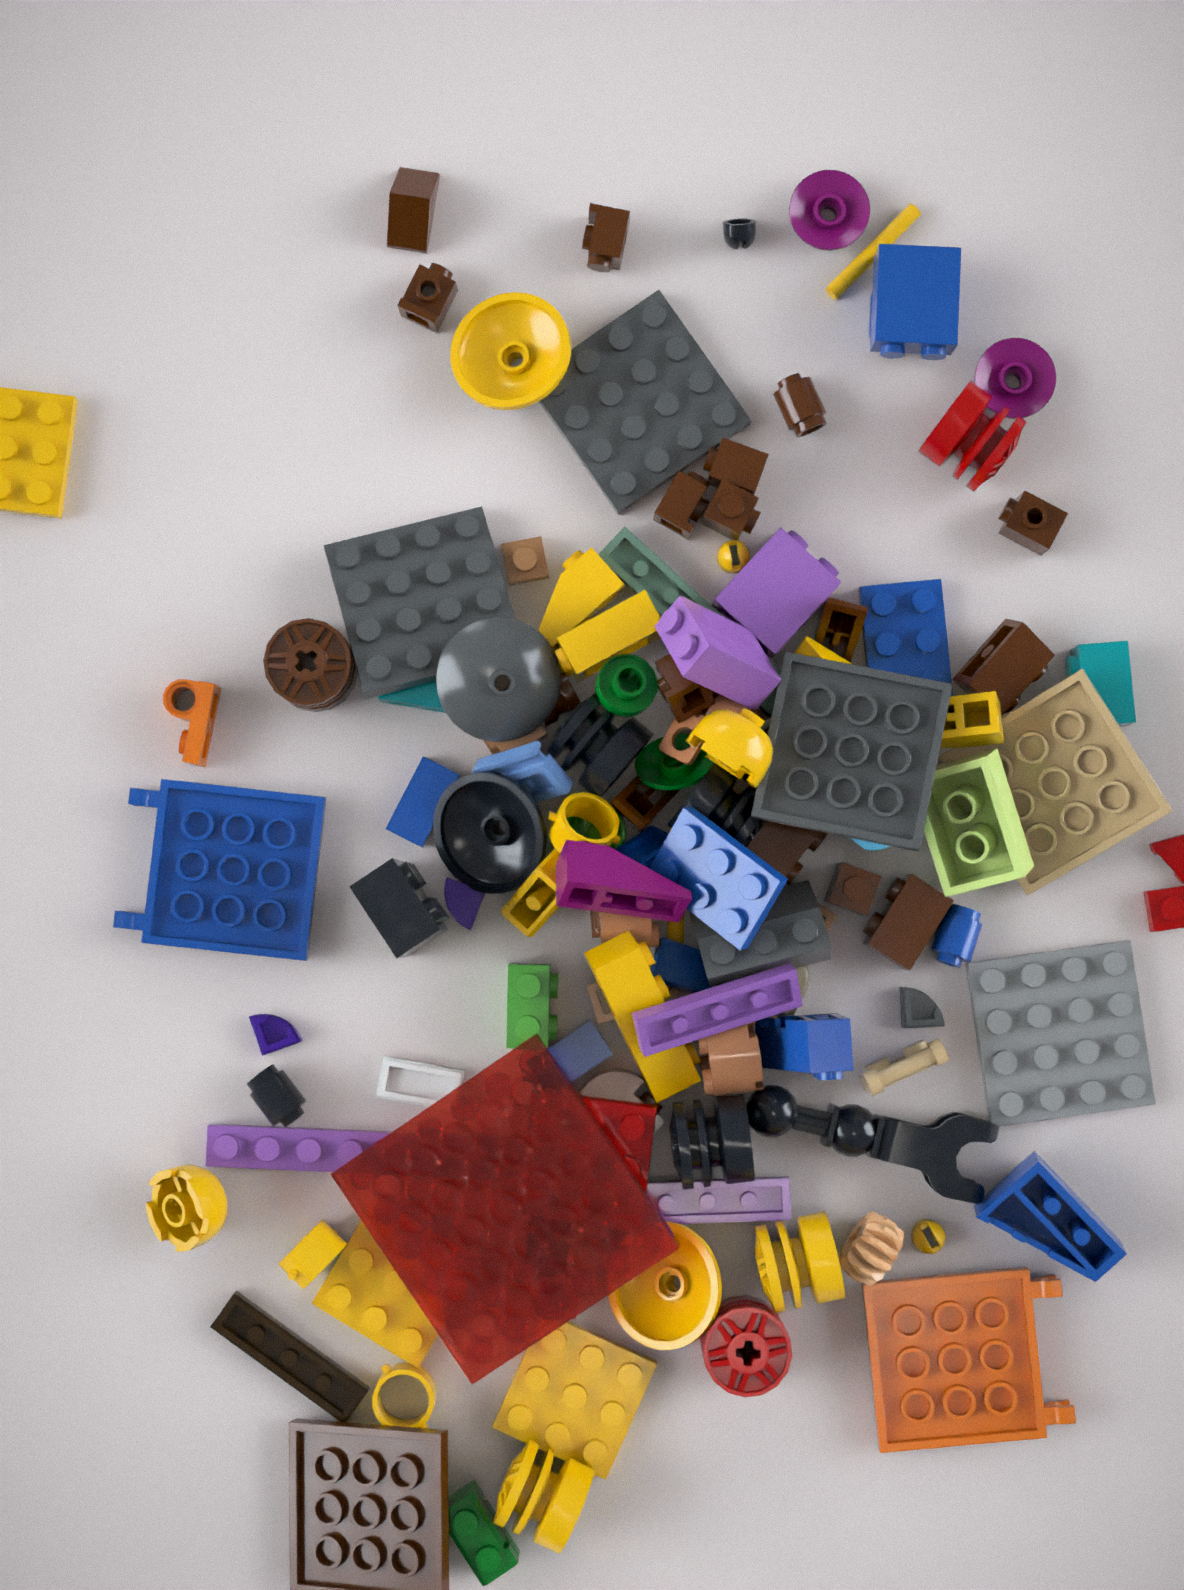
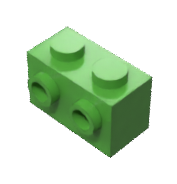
(529, 1003)

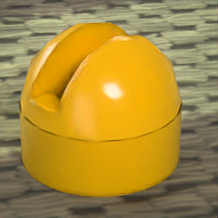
(724, 556)
(920, 1241)

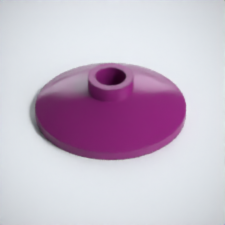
(835, 192)
(1028, 364)

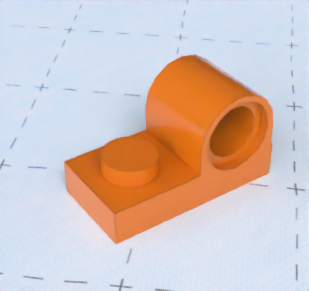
(196, 741)

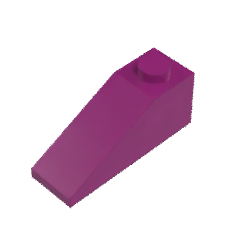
(610, 882)

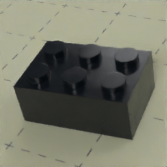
(400, 907)

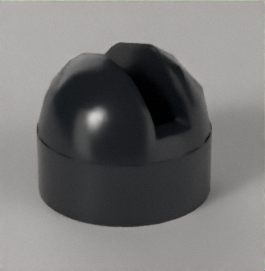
(739, 230)

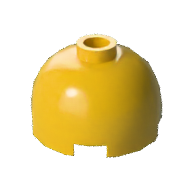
(735, 743)
(186, 1206)

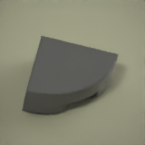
(919, 1010)

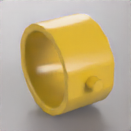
(589, 807)
(312, 1254)
(424, 1377)

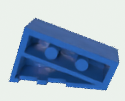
(807, 1044)
(1050, 1216)

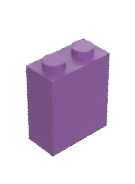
(778, 590)
(717, 653)

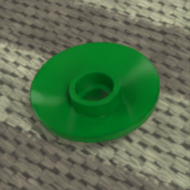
(667, 773)

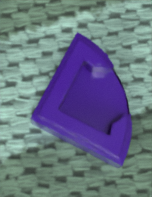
(462, 902)
(273, 1032)

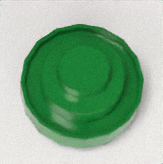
(626, 685)

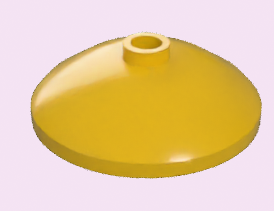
(496, 335)
(657, 1311)

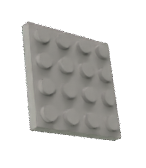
(1060, 1033)

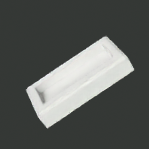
(416, 1081)

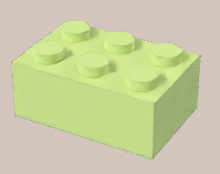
(975, 825)

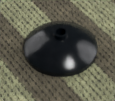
(472, 840)

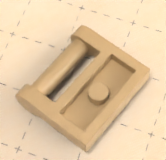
(916, 1058)

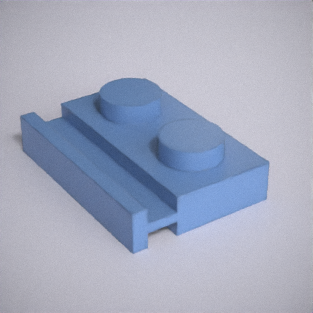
(531, 769)

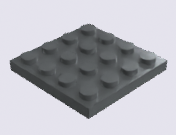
(642, 403)
(412, 592)
(853, 751)

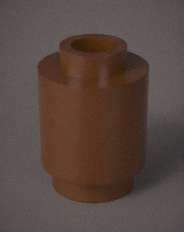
(800, 405)

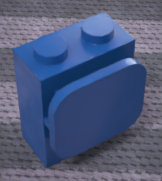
(915, 301)

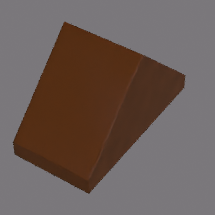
(412, 209)
(840, 626)
(641, 803)

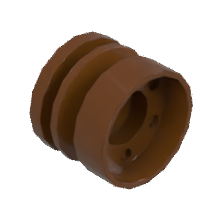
(305, 689)

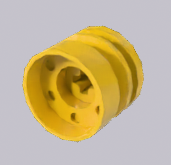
(799, 1262)
(543, 1496)

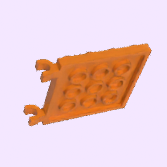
(958, 1359)

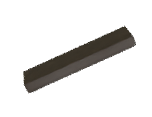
(290, 1357)

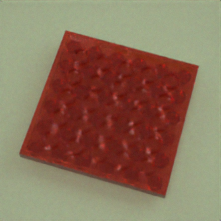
(505, 1209)

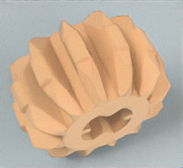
(871, 1248)

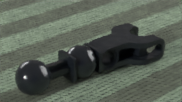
(856, 1132)

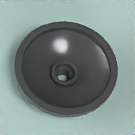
(474, 661)

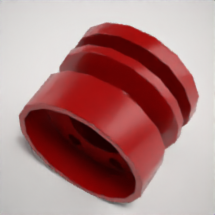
(973, 436)
(743, 1320)

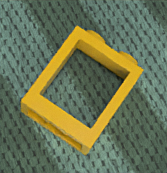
(607, 635)

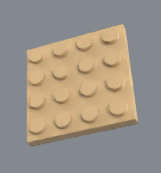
(1071, 778)

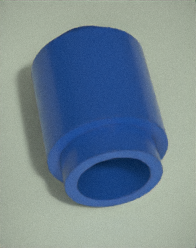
(957, 936)

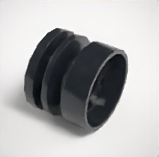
(598, 744)
(724, 806)
(712, 1141)

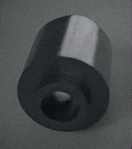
(276, 1096)

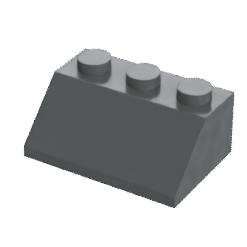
(789, 934)

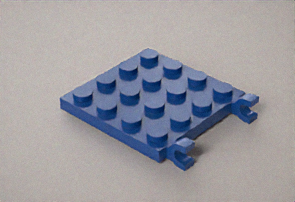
(230, 869)

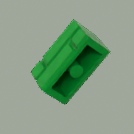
(483, 1544)

